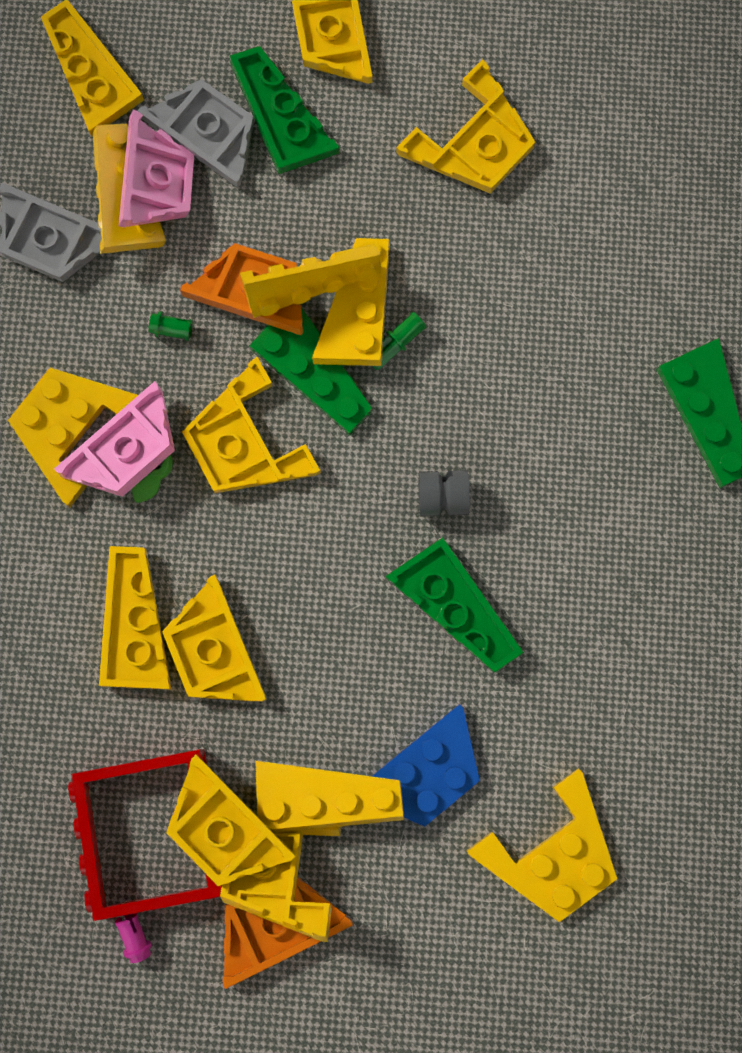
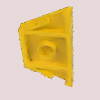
(333, 38)
(211, 649)
(221, 829)

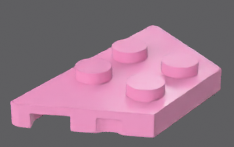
(154, 177)
(124, 447)

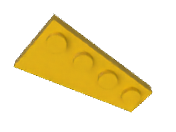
(93, 74)

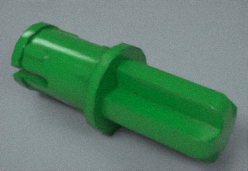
(400, 337)

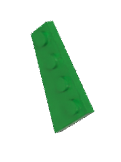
(285, 124)
(323, 385)
(707, 405)
(452, 599)

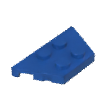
(434, 768)

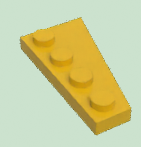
(109, 160)
(313, 277)
(357, 318)
(131, 629)
(316, 798)

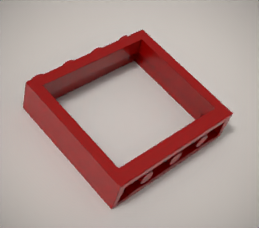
(90, 862)

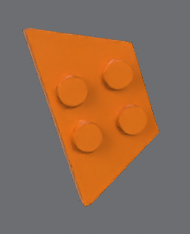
(223, 286)
(257, 943)

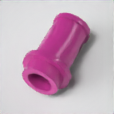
(133, 938)

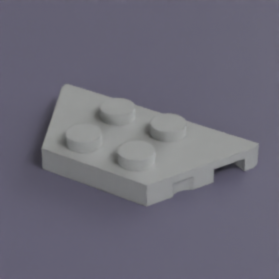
(206, 126)
(45, 235)

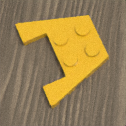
(484, 147)
(57, 417)
(230, 445)
(564, 867)
(272, 892)

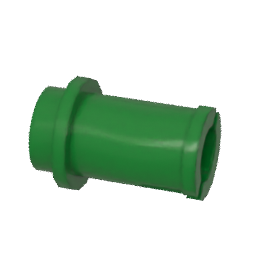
(170, 326)

